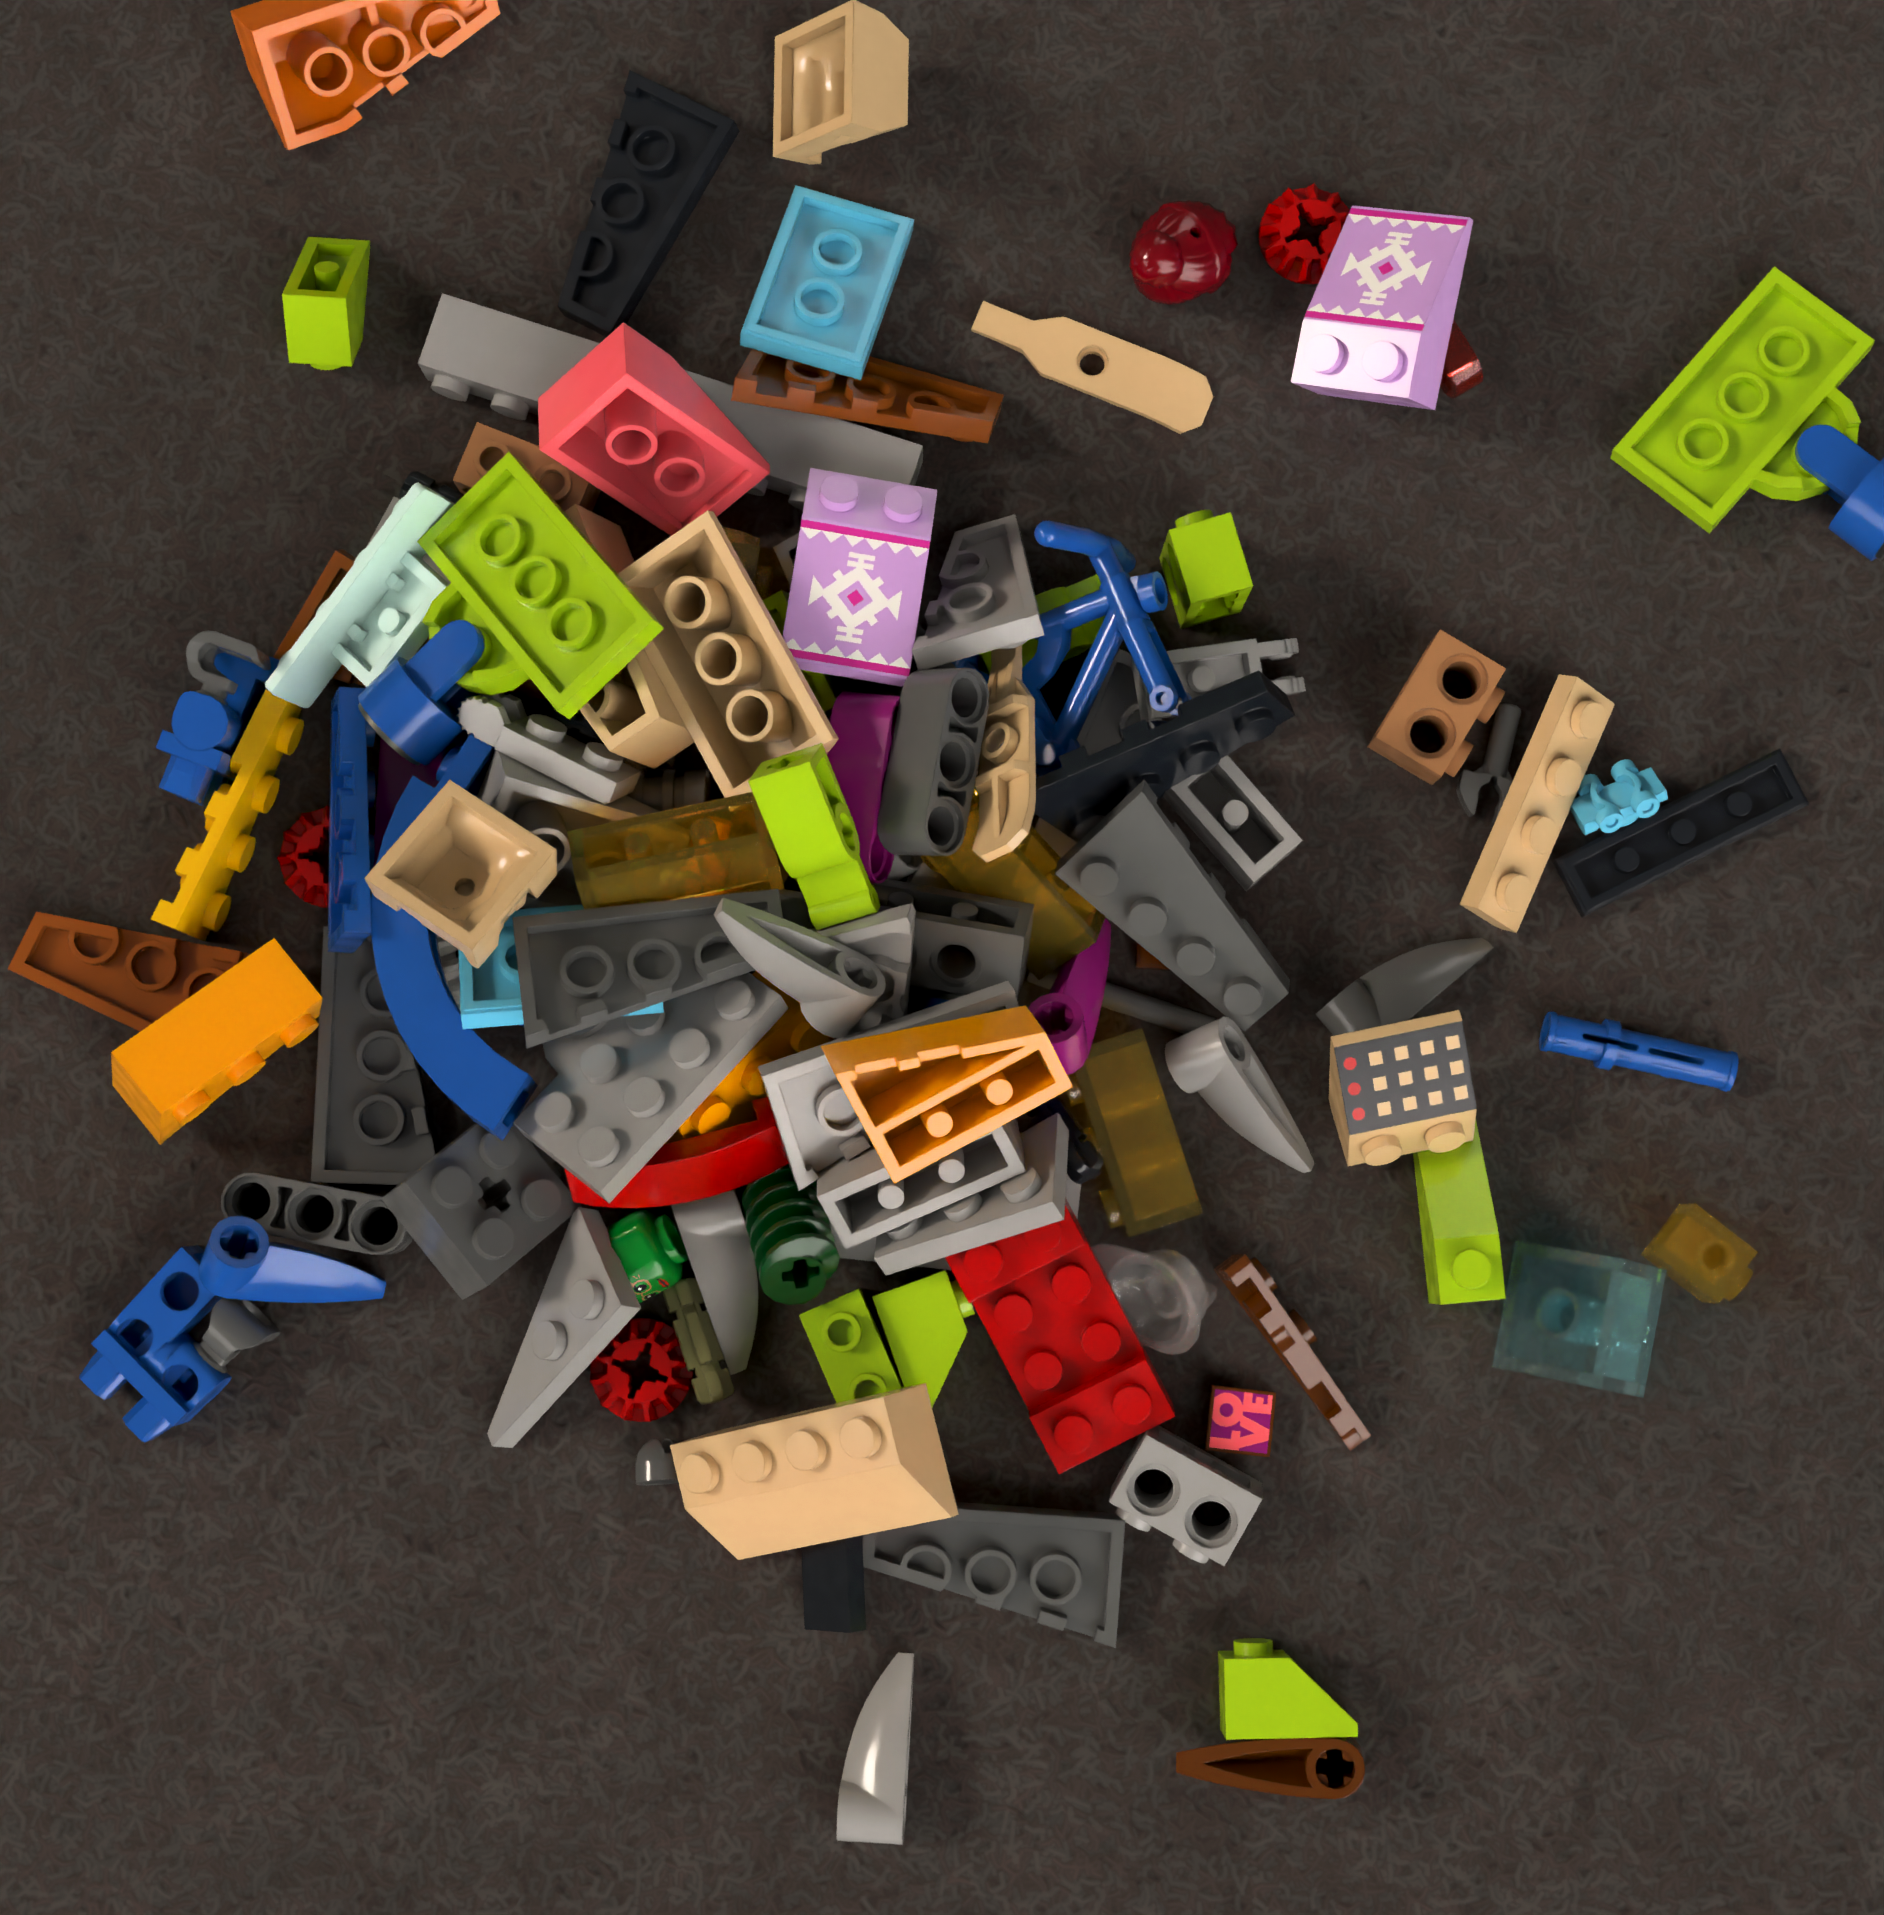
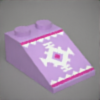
(1384, 308)
(859, 576)

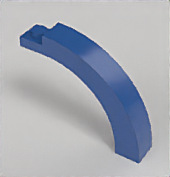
(416, 986)

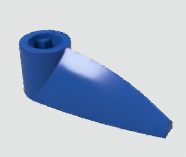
(278, 1270)

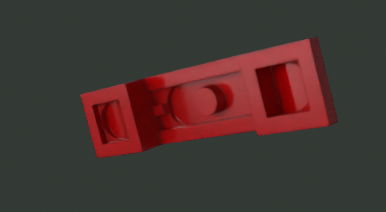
(699, 1165)

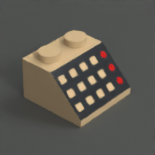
(1402, 1089)

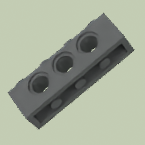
(990, 927)

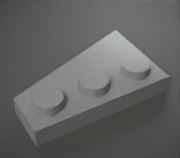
(983, 597)
(992, 1214)

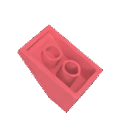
(646, 434)

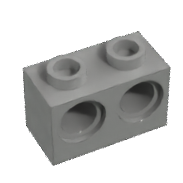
(1195, 1480)

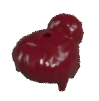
(1175, 265)

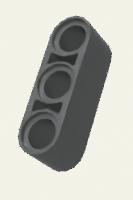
(933, 762)
(288, 1210)

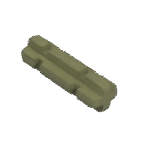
(698, 1342)

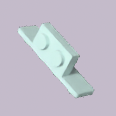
(373, 609)

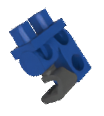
(212, 719)
(158, 1355)

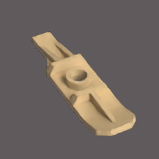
(1131, 374)
(1006, 772)

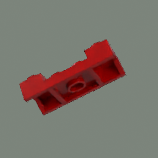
(1064, 1340)

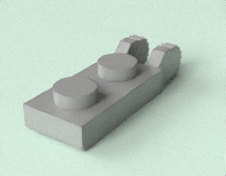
(1216, 665)
(546, 747)

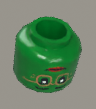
(649, 1251)

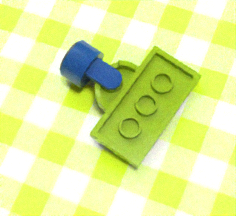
(1765, 417)
(519, 607)

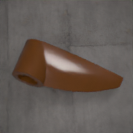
(1276, 1766)

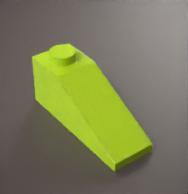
(1458, 1226)

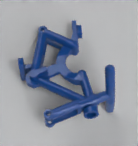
(1126, 607)

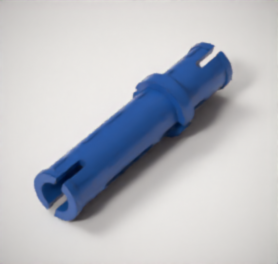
(1611, 1045)

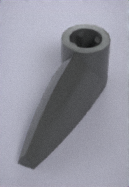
(1401, 986)

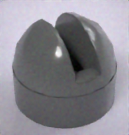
(655, 1463)

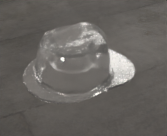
(1159, 1293)

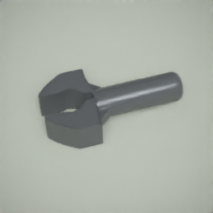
(1495, 761)

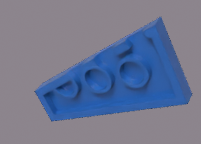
(349, 837)

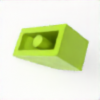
(327, 302)
(924, 1328)
(1273, 1697)

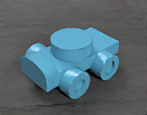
(1619, 803)

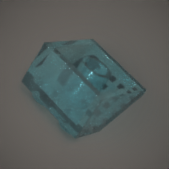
(1580, 1318)

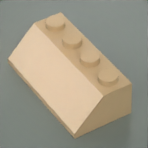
(724, 656)
(818, 1474)

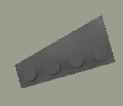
(1016, 1560)

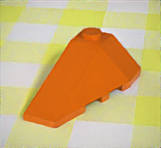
(332, 55)

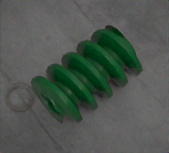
(788, 1237)

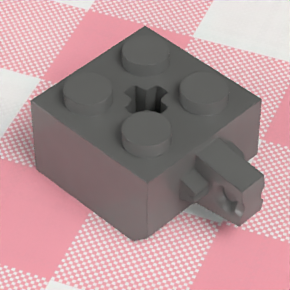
(452, 1229)

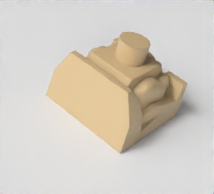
(838, 82)
(463, 871)

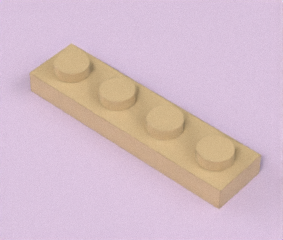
(1537, 803)

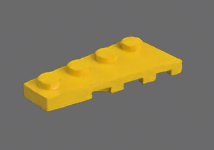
(229, 820)

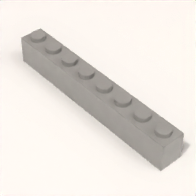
(519, 360)

